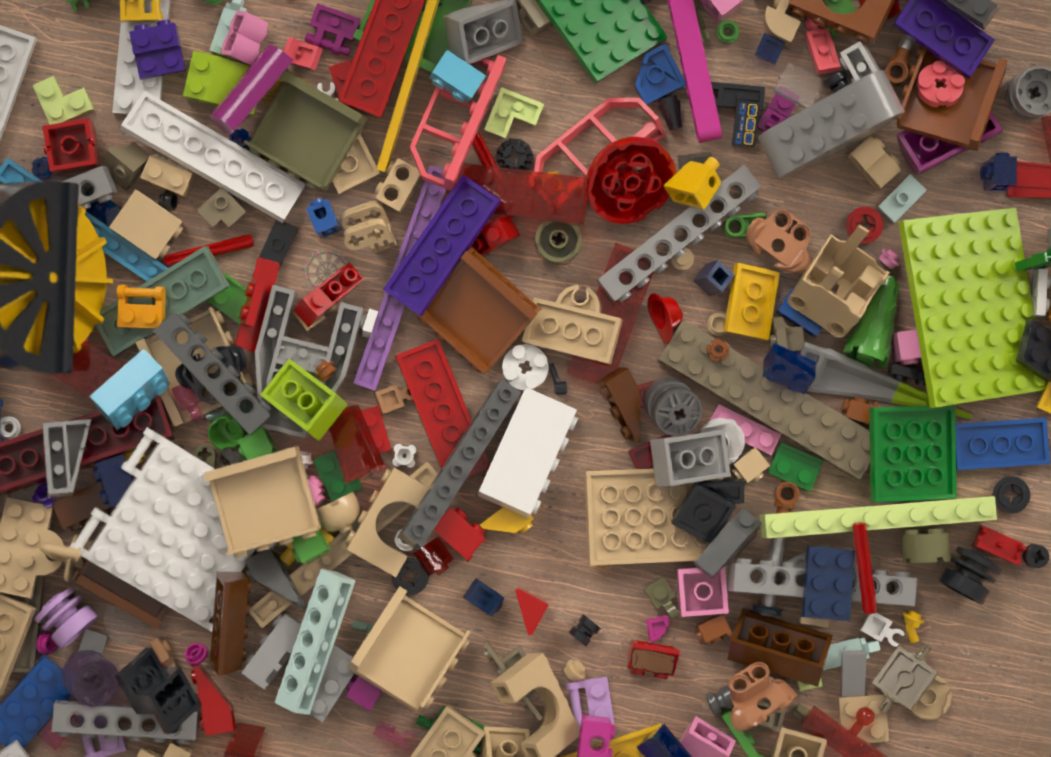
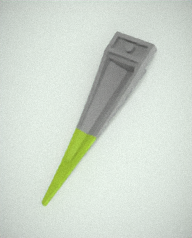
(848, 377)

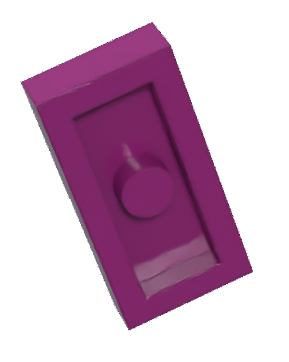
(777, 112)

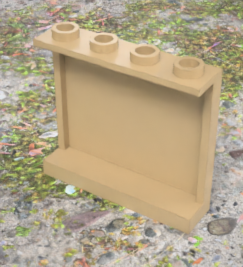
(211, 327)
(264, 501)
(409, 652)

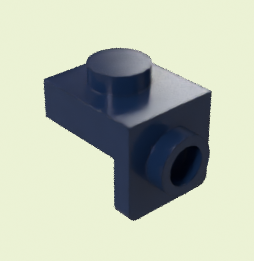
(484, 597)

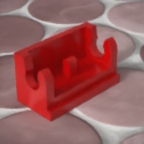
(998, 545)

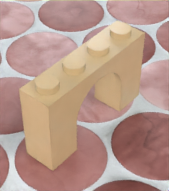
(365, 541)
(559, 725)

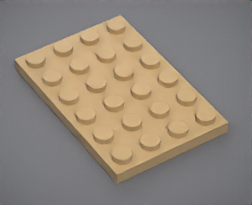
(632, 519)

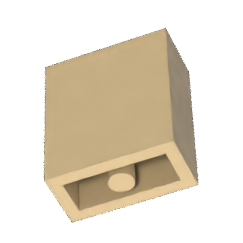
(147, 225)

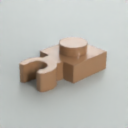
(391, 398)
(163, 650)

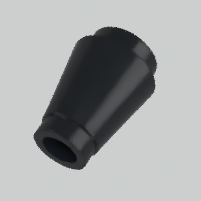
(671, 112)

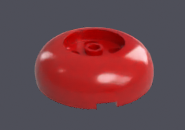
(636, 190)

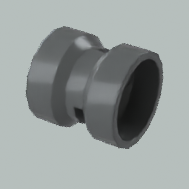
(720, 700)

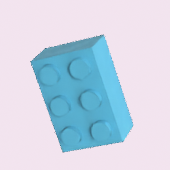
(130, 389)

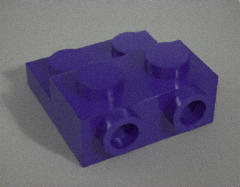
(157, 49)

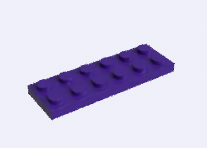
(442, 245)

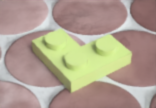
(60, 107)
(510, 107)

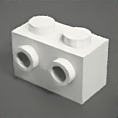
(858, 61)

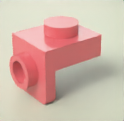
(303, 54)

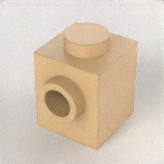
(750, 466)

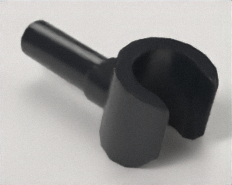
(559, 387)

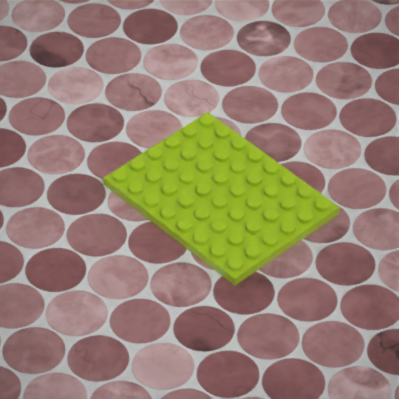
(969, 304)

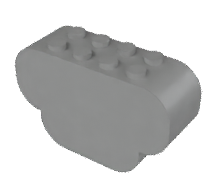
(831, 124)

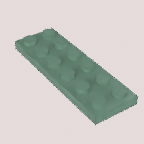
(186, 286)

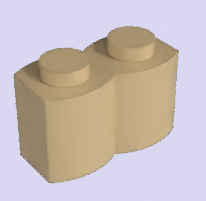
(874, 162)

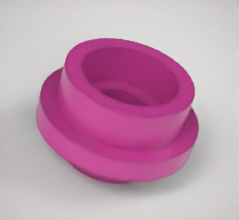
(45, 644)
(196, 654)

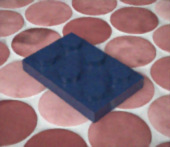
(828, 583)

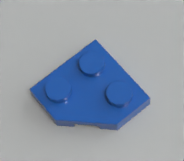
(658, 75)

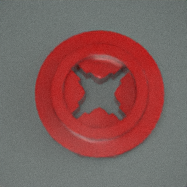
(872, 217)

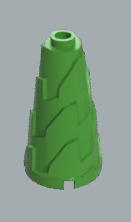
(874, 331)

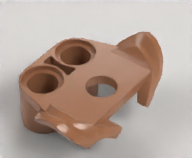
(794, 255)
(745, 710)

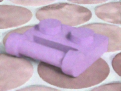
(597, 698)
(108, 746)

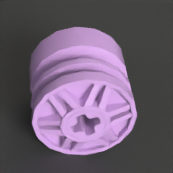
(66, 617)

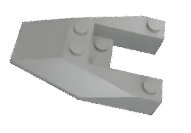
(276, 348)

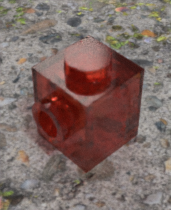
(434, 557)

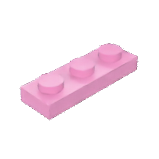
(755, 433)

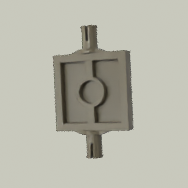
(905, 678)

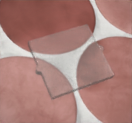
(798, 86)

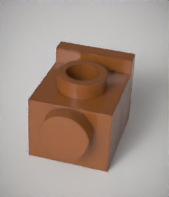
(857, 409)
(713, 629)

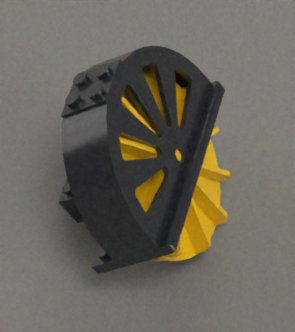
(48, 276)

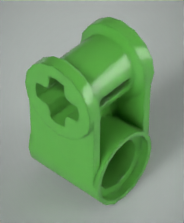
(743, 221)

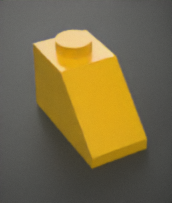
(507, 521)

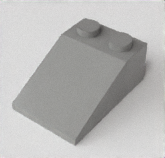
(483, 30)
(690, 458)

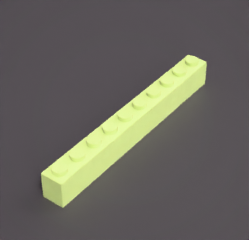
(878, 517)

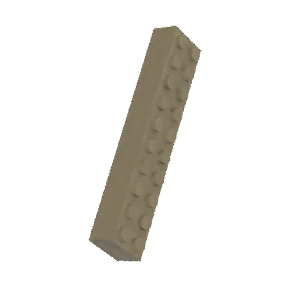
(770, 403)

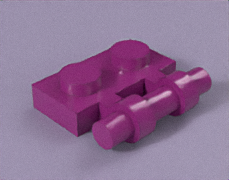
(334, 23)

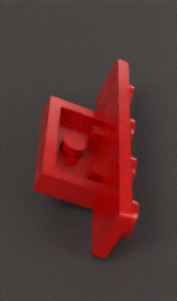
(256, 303)

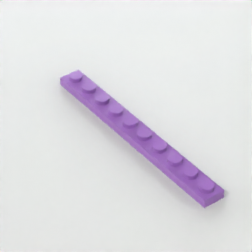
(392, 309)

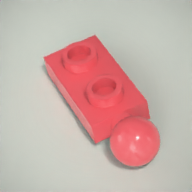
(821, 48)

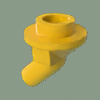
(912, 620)

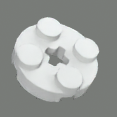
(518, 355)
(733, 434)

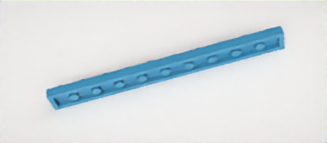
(116, 246)

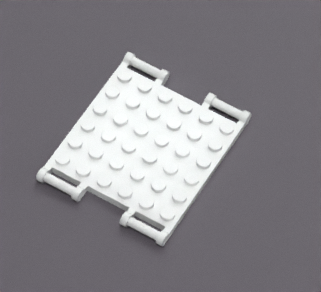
(165, 532)

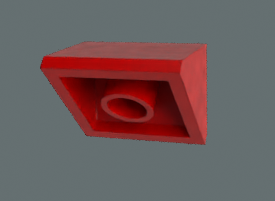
(531, 609)

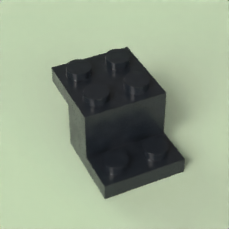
(158, 690)

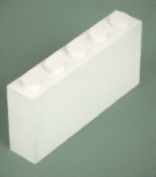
(528, 453)

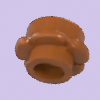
(716, 356)
(325, 370)

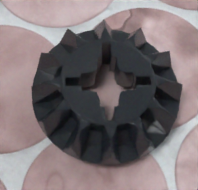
(524, 162)
(1018, 486)
(420, 580)

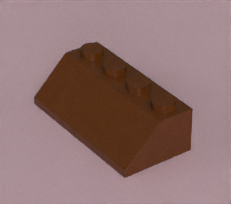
(229, 621)
(781, 645)

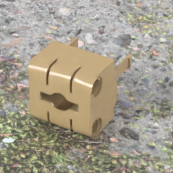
(848, 268)

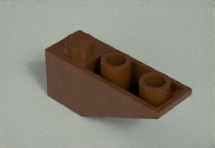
(623, 396)

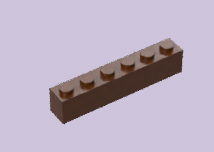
(77, 508)

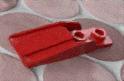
(1032, 181)

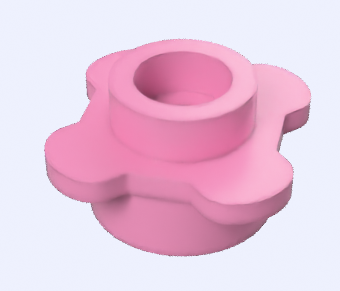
(889, 258)

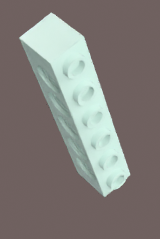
(315, 641)

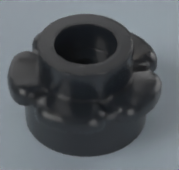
(168, 200)

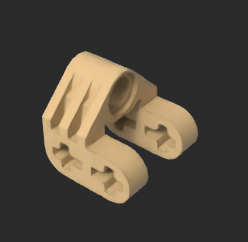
(369, 229)

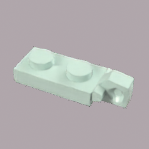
(224, 24)
(834, 655)

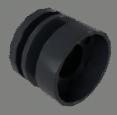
(970, 575)

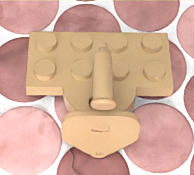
(26, 548)

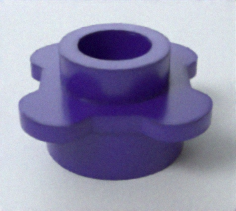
(39, 497)

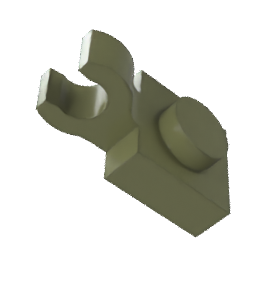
(661, 594)

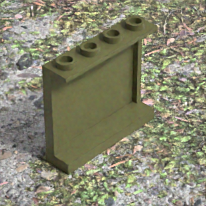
(306, 132)

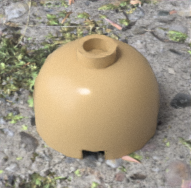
(339, 514)

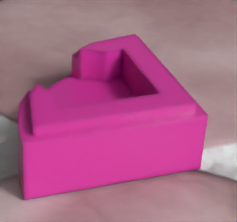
(657, 627)

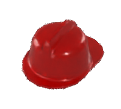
(664, 314)

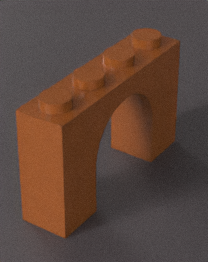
(863, 24)

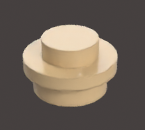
(684, 261)
(716, 324)
(574, 670)

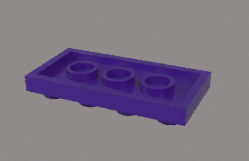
(944, 34)

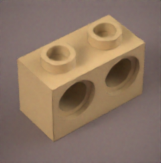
(404, 188)

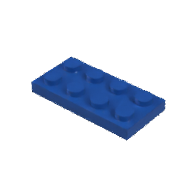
(1002, 443)
(31, 702)

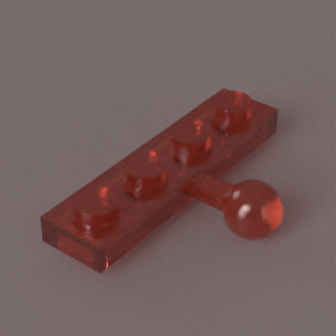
(838, 736)

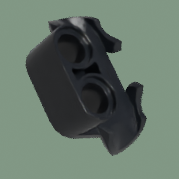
(232, 355)

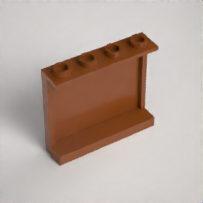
(966, 119)
(479, 312)

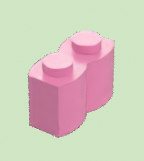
(244, 38)

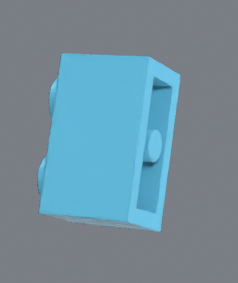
(456, 77)

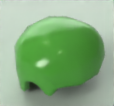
(225, 432)

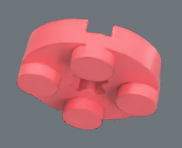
(942, 73)

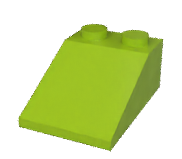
(212, 78)
(304, 399)

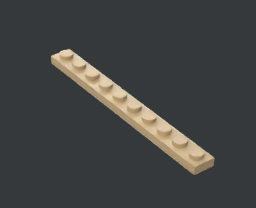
(305, 576)

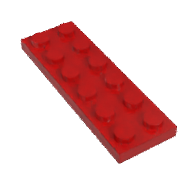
(381, 54)
(437, 400)

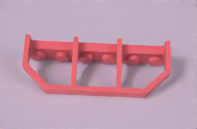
(468, 130)
(651, 130)

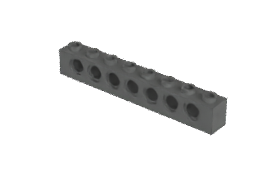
(459, 465)

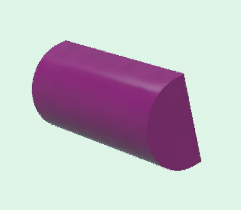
(250, 89)
(926, 153)

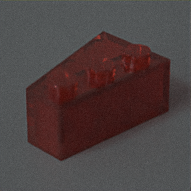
(355, 446)
(246, 742)

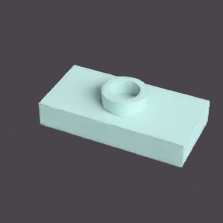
(901, 198)

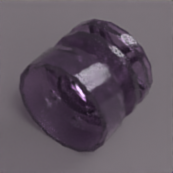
(100, 686)

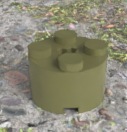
(565, 251)
(925, 547)

